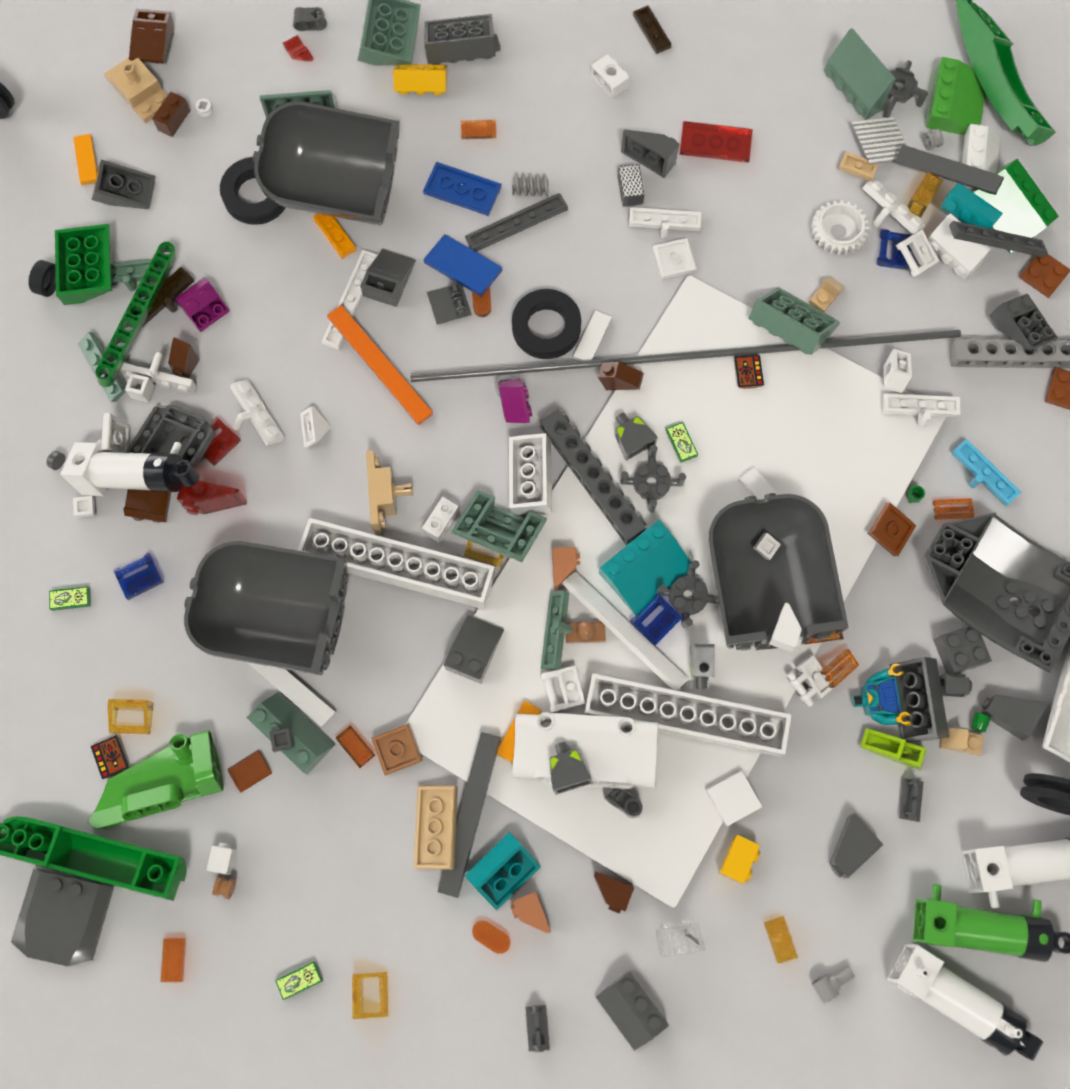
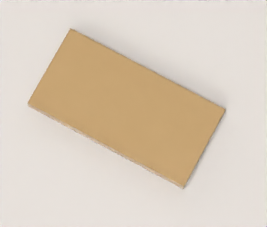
(435, 827)

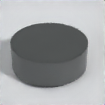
(55, 460)

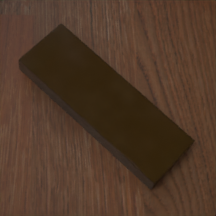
(652, 29)

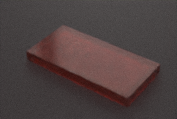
(716, 141)

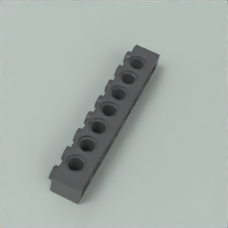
(558, 420)

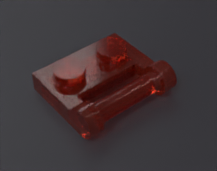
(222, 443)

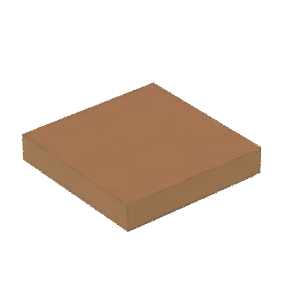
(397, 749)

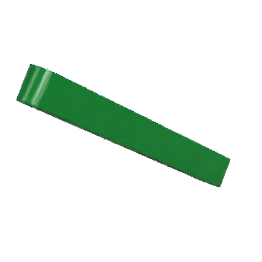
(135, 321)

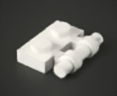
(810, 672)

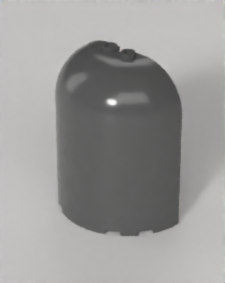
(327, 161)
(798, 574)
(267, 606)

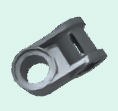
(307, 18)
(623, 800)

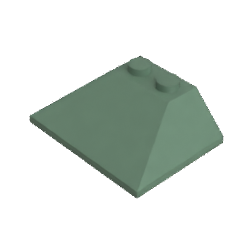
(498, 528)

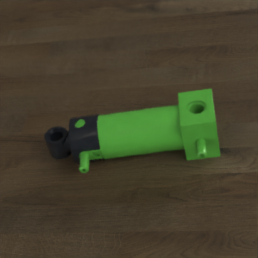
(986, 930)

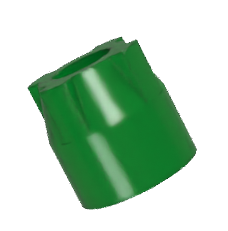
(918, 491)
(980, 722)

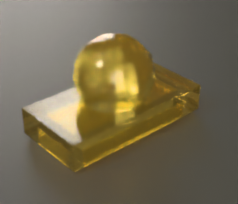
(780, 940)

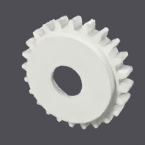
(842, 215)

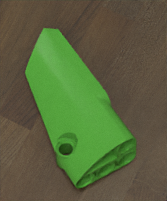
(161, 781)

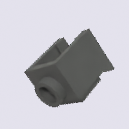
(955, 685)

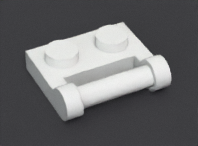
(922, 251)
(569, 686)

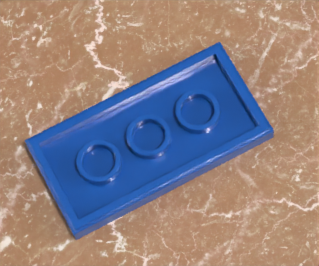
(462, 188)
(463, 265)

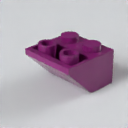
(202, 304)
(513, 401)

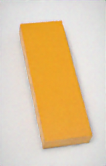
(85, 158)
(335, 235)
(506, 749)

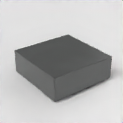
(281, 740)

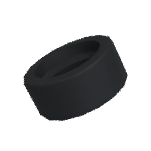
(42, 278)

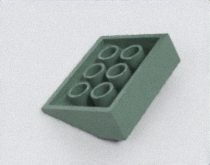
(389, 32)
(859, 75)
(323, 98)
(793, 320)

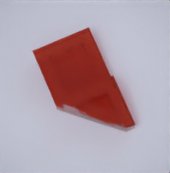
(297, 50)

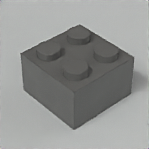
(962, 650)

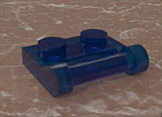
(897, 259)
(140, 581)
(660, 624)

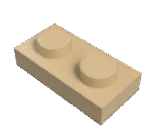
(857, 166)

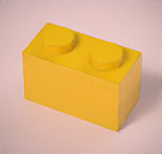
(740, 859)

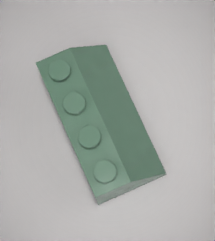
(308, 740)

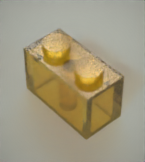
(924, 194)

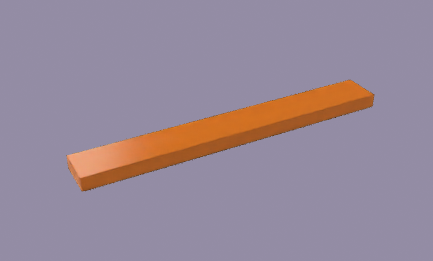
(379, 365)

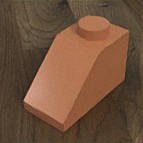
(564, 564)
(530, 912)

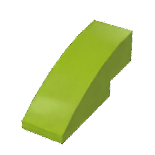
(894, 749)

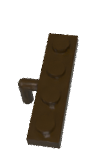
(170, 290)

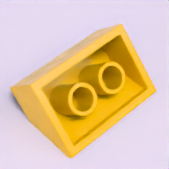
(420, 78)

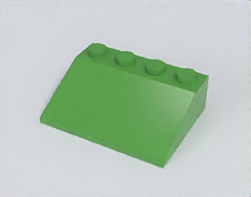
(955, 97)

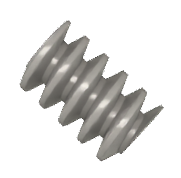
(530, 184)

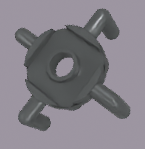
(904, 93)
(652, 470)
(699, 591)

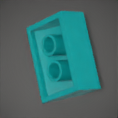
(970, 208)
(502, 871)

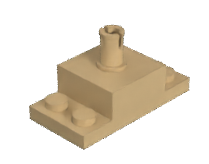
(137, 87)
(382, 492)

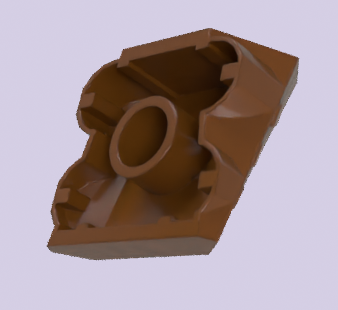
(147, 505)

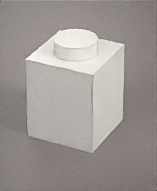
(139, 388)
(221, 859)

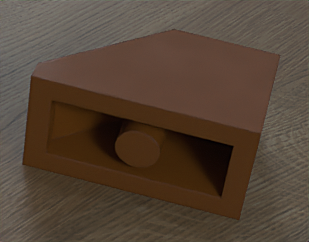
(182, 358)
(619, 376)
(614, 892)

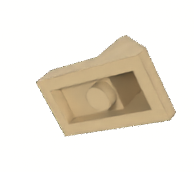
(826, 294)
(963, 741)

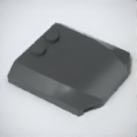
(174, 425)
(61, 918)

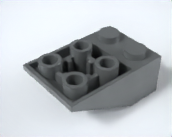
(387, 277)
(1023, 322)

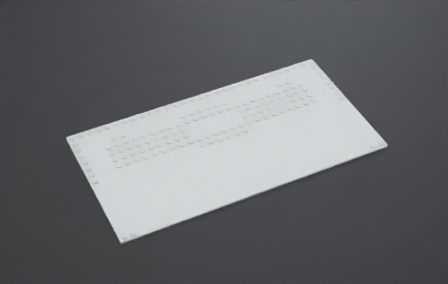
(810, 435)

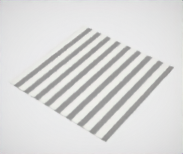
(879, 139)

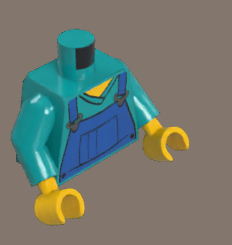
(881, 698)

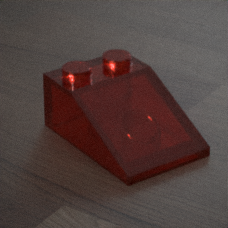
(209, 498)

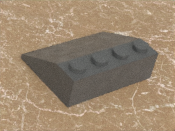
(459, 39)

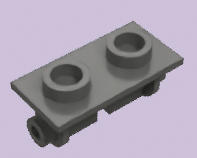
(911, 799)
(537, 1028)

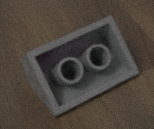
(632, 1011)

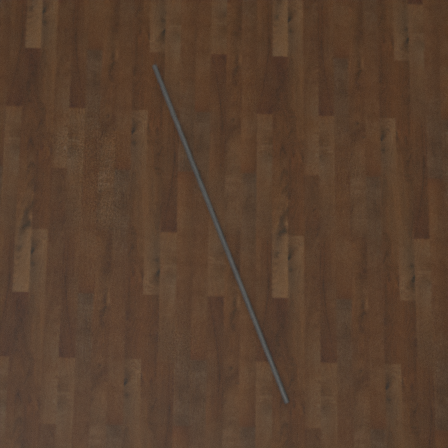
(680, 356)

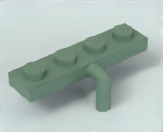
(129, 272)
(93, 353)
(555, 630)

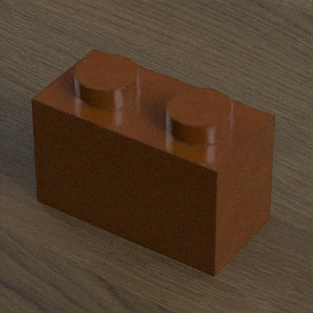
(171, 114)

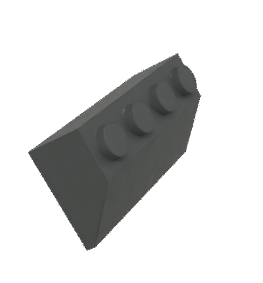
(921, 698)

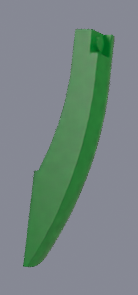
(998, 75)
(92, 857)

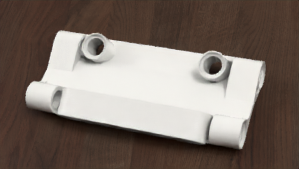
(608, 753)

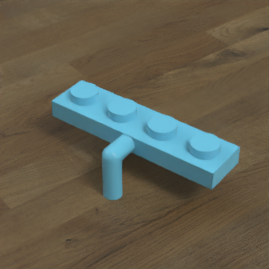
(985, 473)

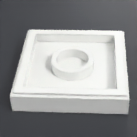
(674, 258)
(114, 434)
(734, 798)

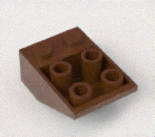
(150, 35)

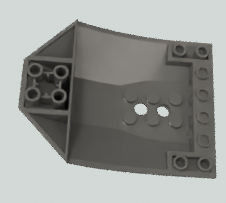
(988, 562)

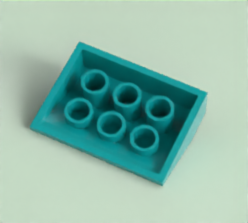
(644, 566)

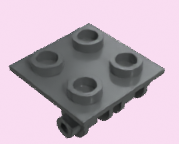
(449, 303)

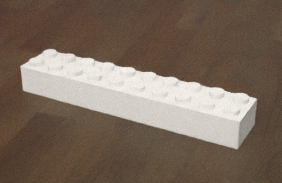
(401, 563)
(691, 715)

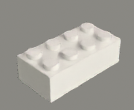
(530, 474)

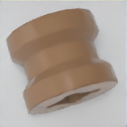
(224, 887)

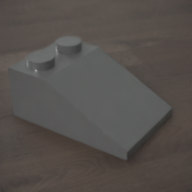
(651, 150)
(122, 186)
(473, 649)

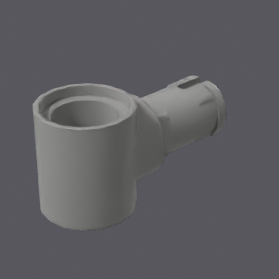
(828, 986)

